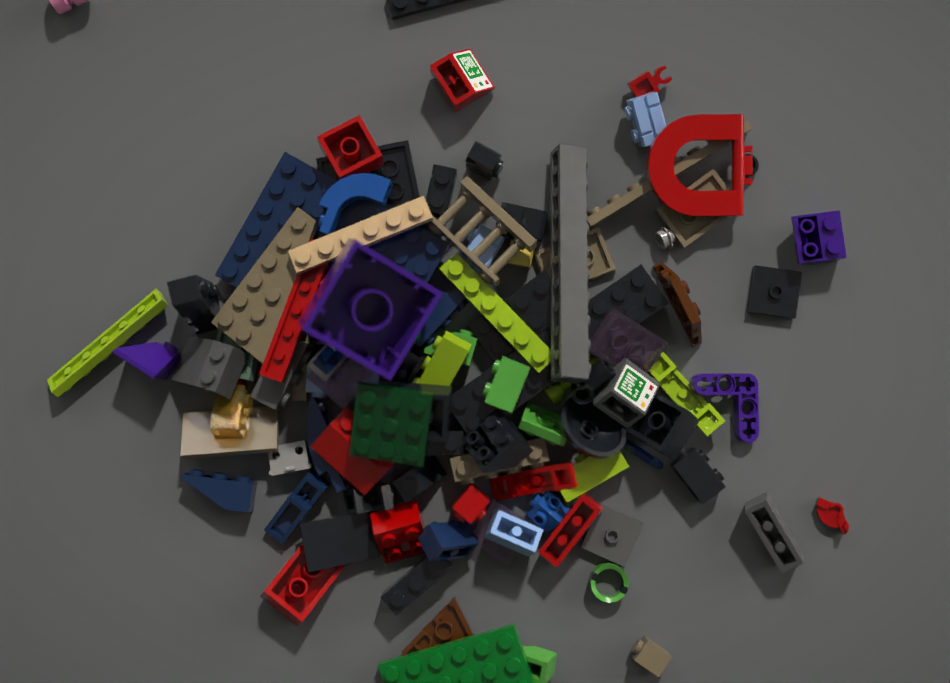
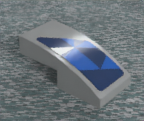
(327, 362)

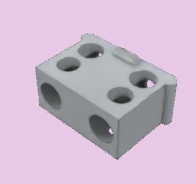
(289, 459)

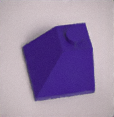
(151, 358)

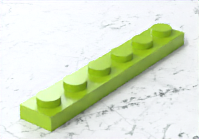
(497, 312)
(107, 342)

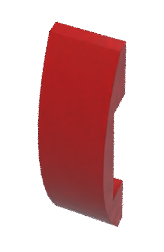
(533, 481)

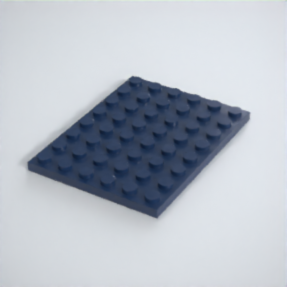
(303, 186)

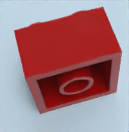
(350, 149)

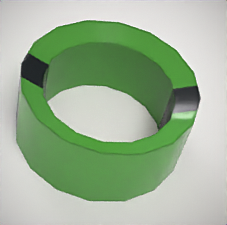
(616, 596)

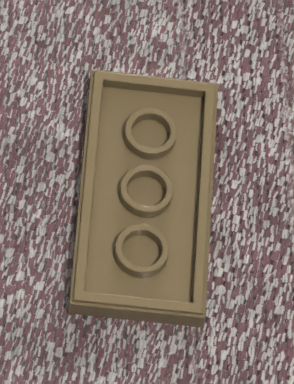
(199, 441)

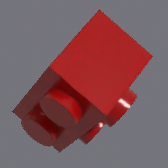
(471, 504)

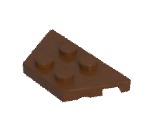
(678, 295)

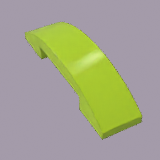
(678, 390)

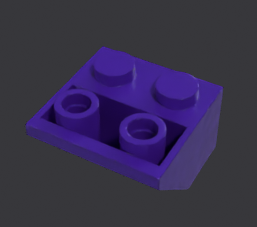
(819, 237)

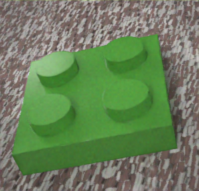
(542, 423)

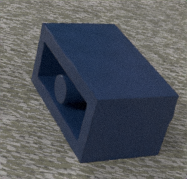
(447, 540)

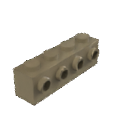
(466, 469)

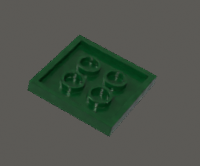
(391, 423)

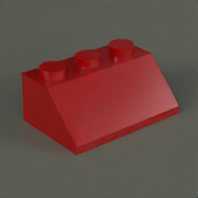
(334, 448)

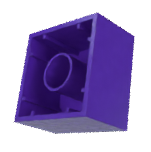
(369, 308)

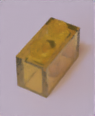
(230, 415)

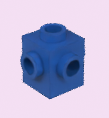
(547, 511)

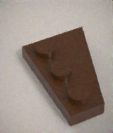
(444, 627)

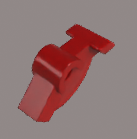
(832, 514)

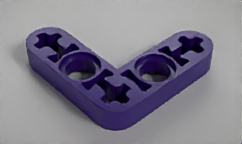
(740, 395)

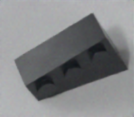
(197, 300)

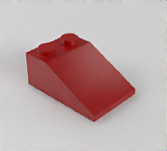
(296, 590)

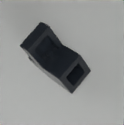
(377, 498)

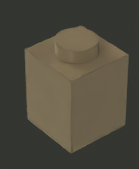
(650, 655)

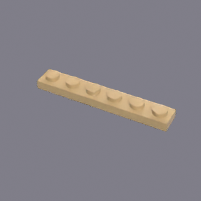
(366, 232)

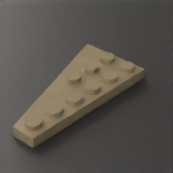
(260, 298)

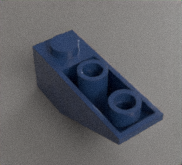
(228, 493)

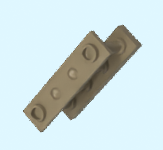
(505, 223)

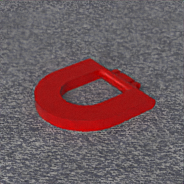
(699, 128)

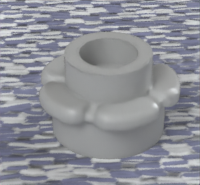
(664, 238)

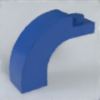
(350, 189)

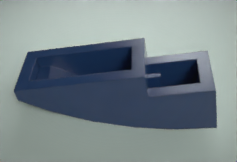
(297, 506)

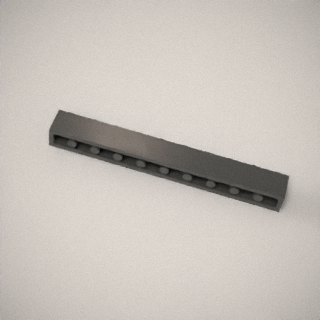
(569, 265)

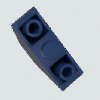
(440, 316)

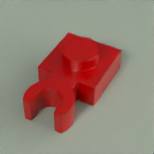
(648, 83)

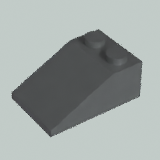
(210, 366)

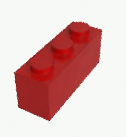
(570, 529)

